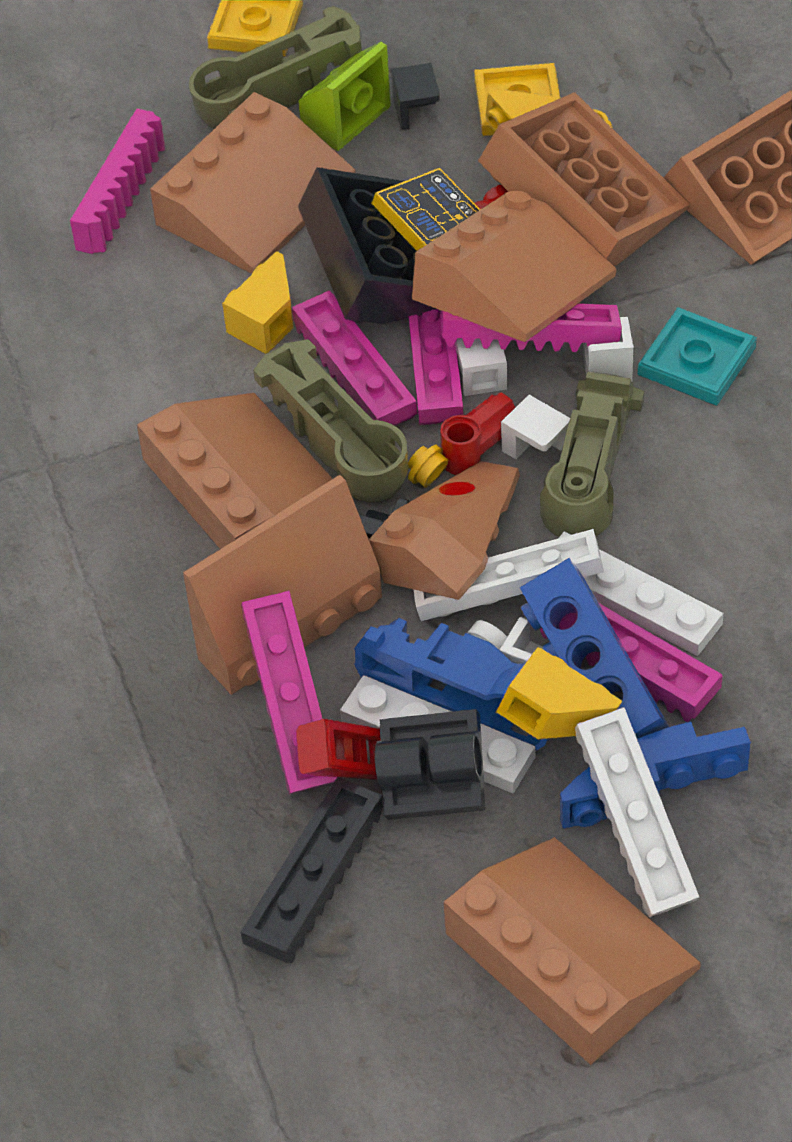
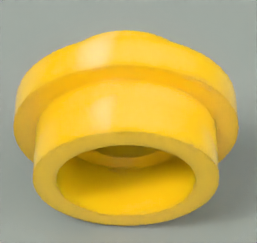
(426, 465)

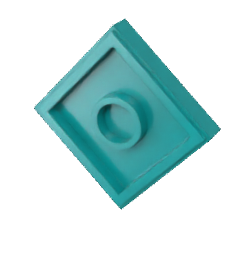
(697, 356)

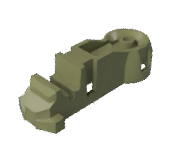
(271, 75)
(340, 435)
(589, 448)

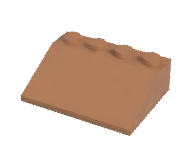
(584, 174)
(743, 181)
(244, 183)
(509, 267)
(228, 462)
(306, 549)
(567, 945)

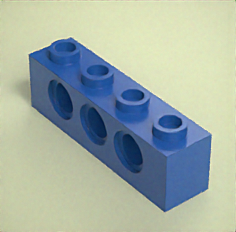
(564, 592)

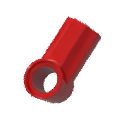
(470, 435)

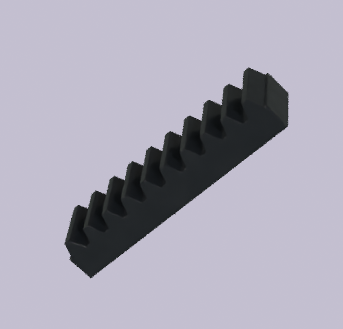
(312, 870)

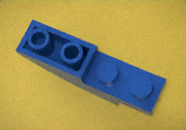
(674, 761)

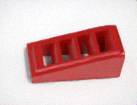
(337, 749)

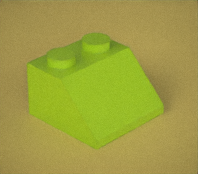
(348, 97)

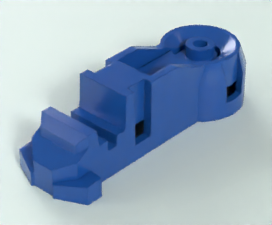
(470, 666)

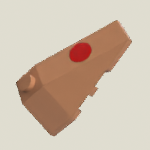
(444, 534)

